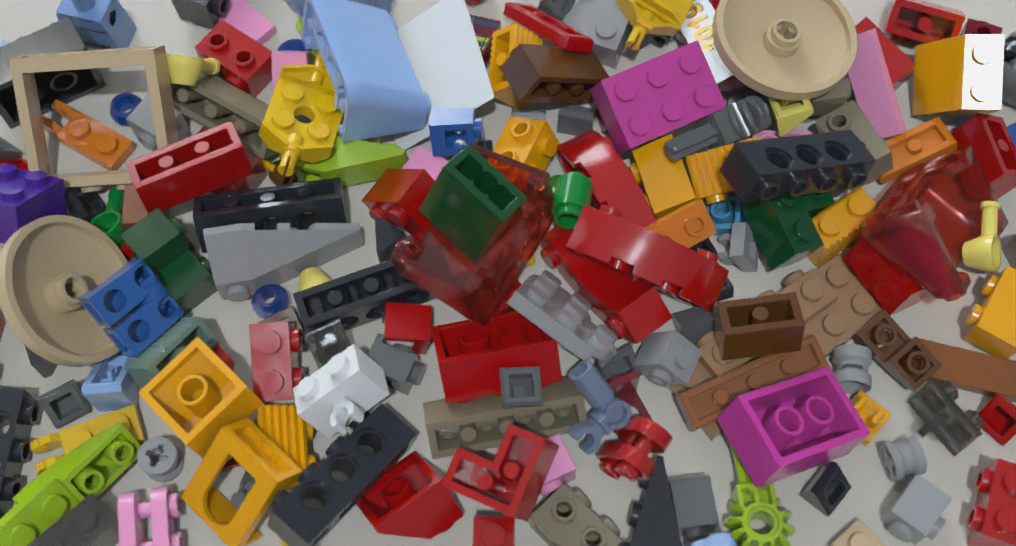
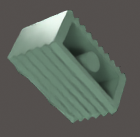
(167, 347)

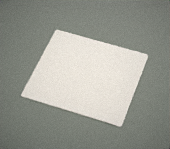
(445, 61)

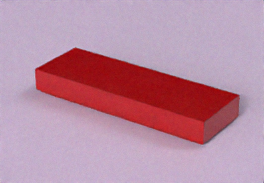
(548, 27)

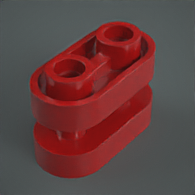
(630, 455)

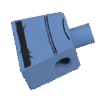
(99, 22)

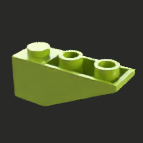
(353, 162)

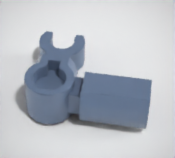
(608, 410)

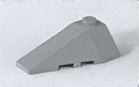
(604, 24)
(252, 258)

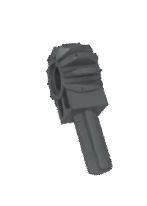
(722, 128)

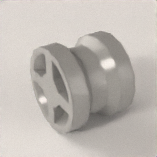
(903, 458)
(167, 466)

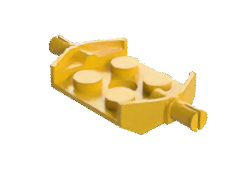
(653, 17)
(304, 92)

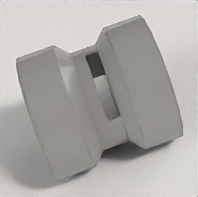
(852, 367)

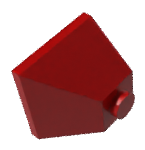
(410, 501)

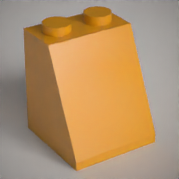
(959, 76)

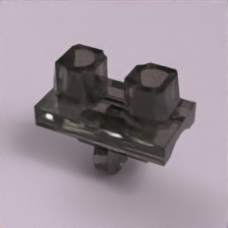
(327, 341)
(944, 418)

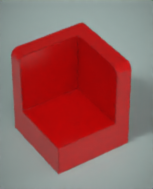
(408, 324)

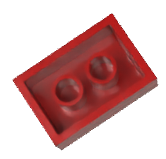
(474, 353)

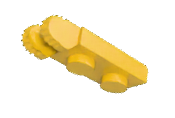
(77, 434)

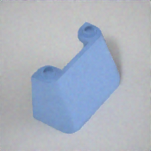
(366, 68)

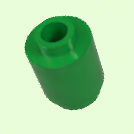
(570, 195)

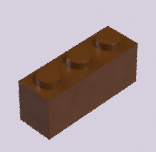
(552, 74)

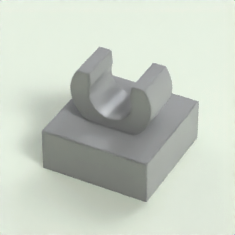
(743, 247)

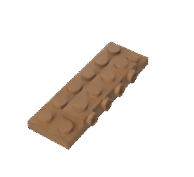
(832, 308)

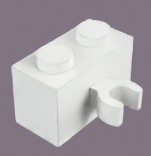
(340, 391)

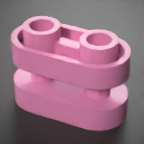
(162, 508)

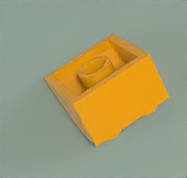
(199, 396)

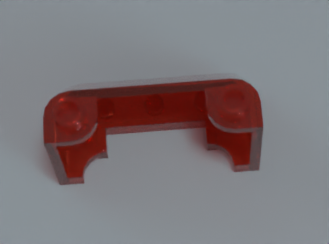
(929, 218)
(482, 285)

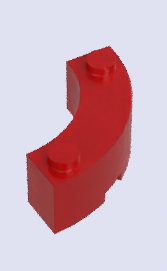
(610, 176)
(654, 258)
(620, 300)

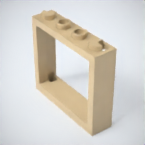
(30, 115)

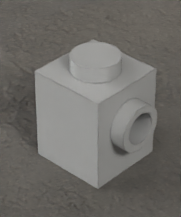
(143, 127)
(667, 358)
(917, 511)

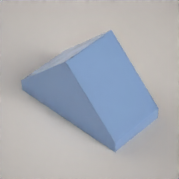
(110, 385)

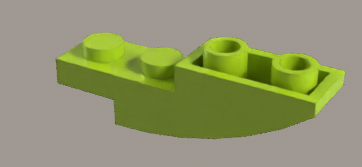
(66, 483)

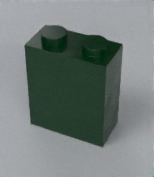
(471, 202)

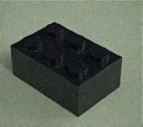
(53, 85)

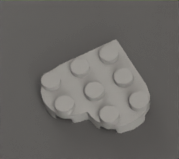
(564, 317)

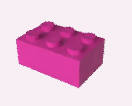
(657, 97)
(792, 426)

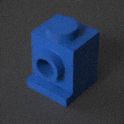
(453, 130)

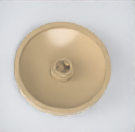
(786, 45)
(40, 283)

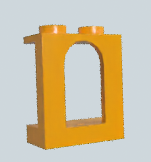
(262, 460)

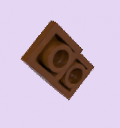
(897, 352)

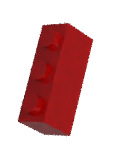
(189, 168)

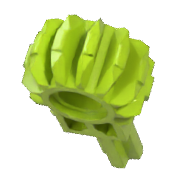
(759, 504)

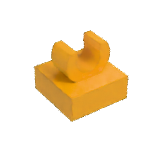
(871, 413)

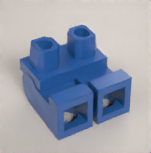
(132, 307)

